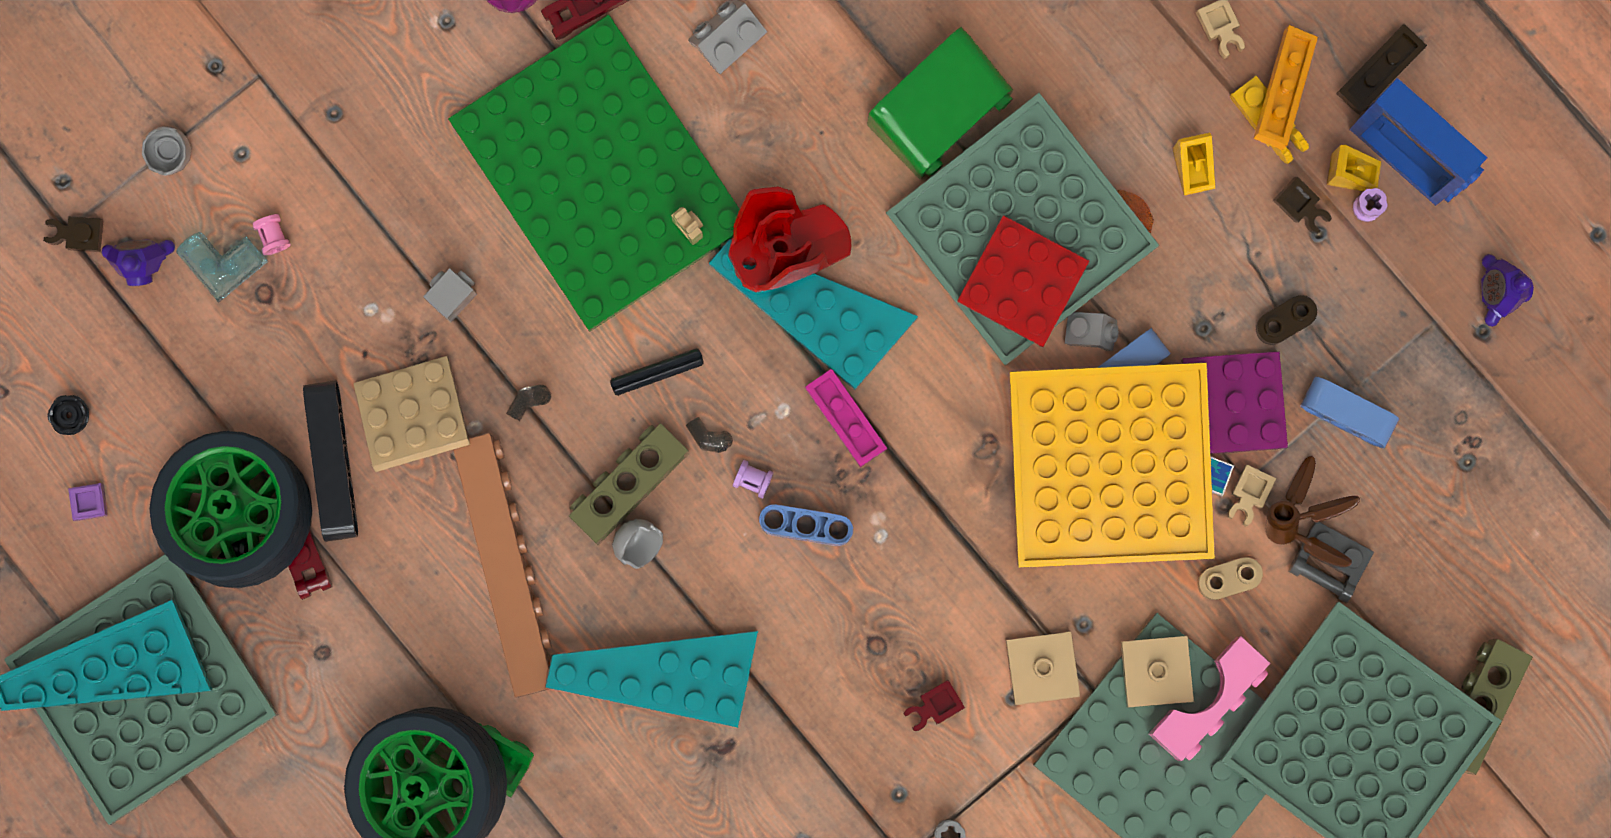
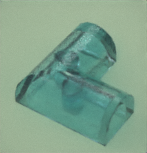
(217, 272)

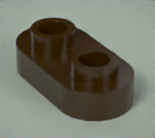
(1287, 319)

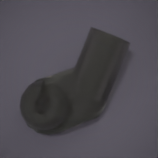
(528, 397)
(709, 440)

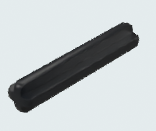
(656, 371)

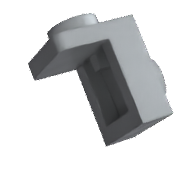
(1091, 330)

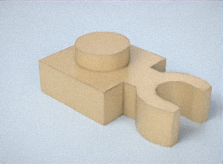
(1220, 22)
(688, 224)
(1251, 490)

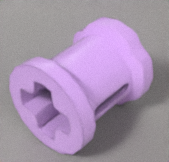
(1379, 206)
(753, 479)

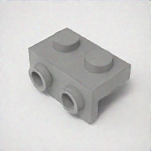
(727, 34)

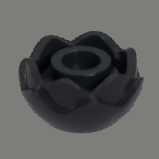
(58, 415)

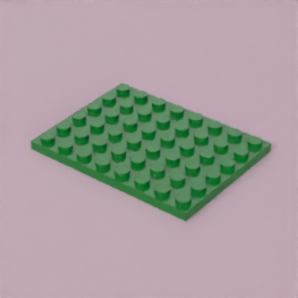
(596, 171)

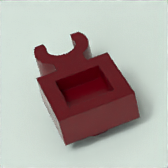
(938, 703)

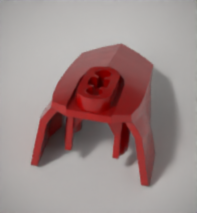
(784, 239)

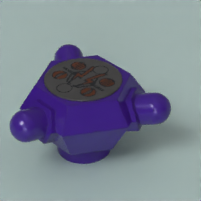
(137, 259)
(1503, 288)

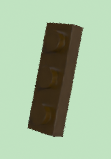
(1381, 69)

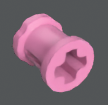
(271, 234)

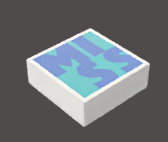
(1220, 475)

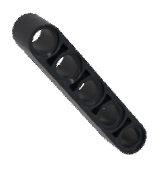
(330, 461)

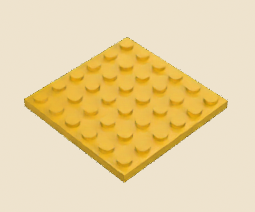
(1112, 465)

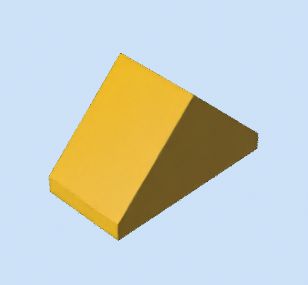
(1195, 163)
(1353, 169)

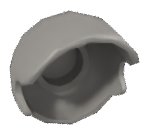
(166, 150)
(637, 543)

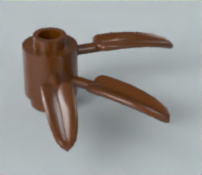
(1284, 517)

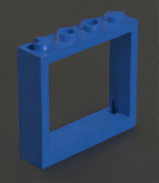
(1429, 132)

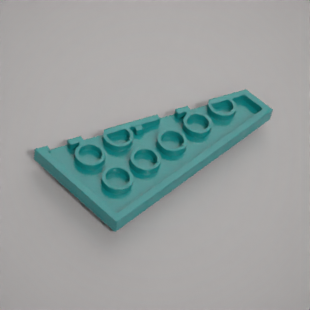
(828, 319)
(126, 661)
(678, 677)

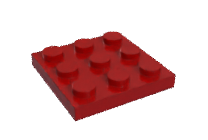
(1023, 281)

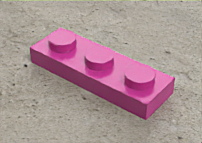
(845, 418)

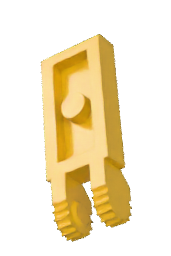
(1250, 100)

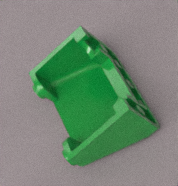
(939, 103)

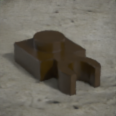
(1298, 202)
(80, 234)

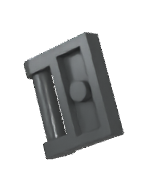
(1357, 553)

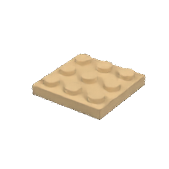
(411, 414)

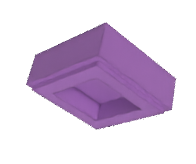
(88, 502)

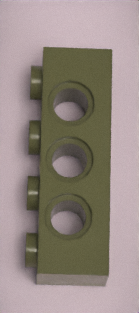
(670, 454)
(1512, 667)

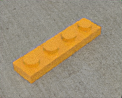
(1285, 87)

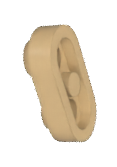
(1230, 578)

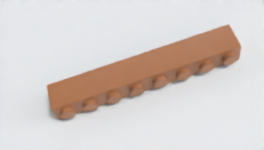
(504, 564)

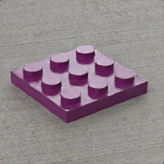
(1245, 402)

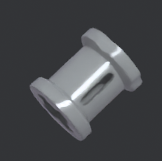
(943, 827)

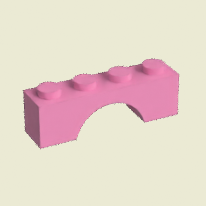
(1238, 669)

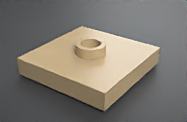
(1042, 668)
(1157, 671)

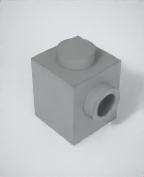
(450, 293)

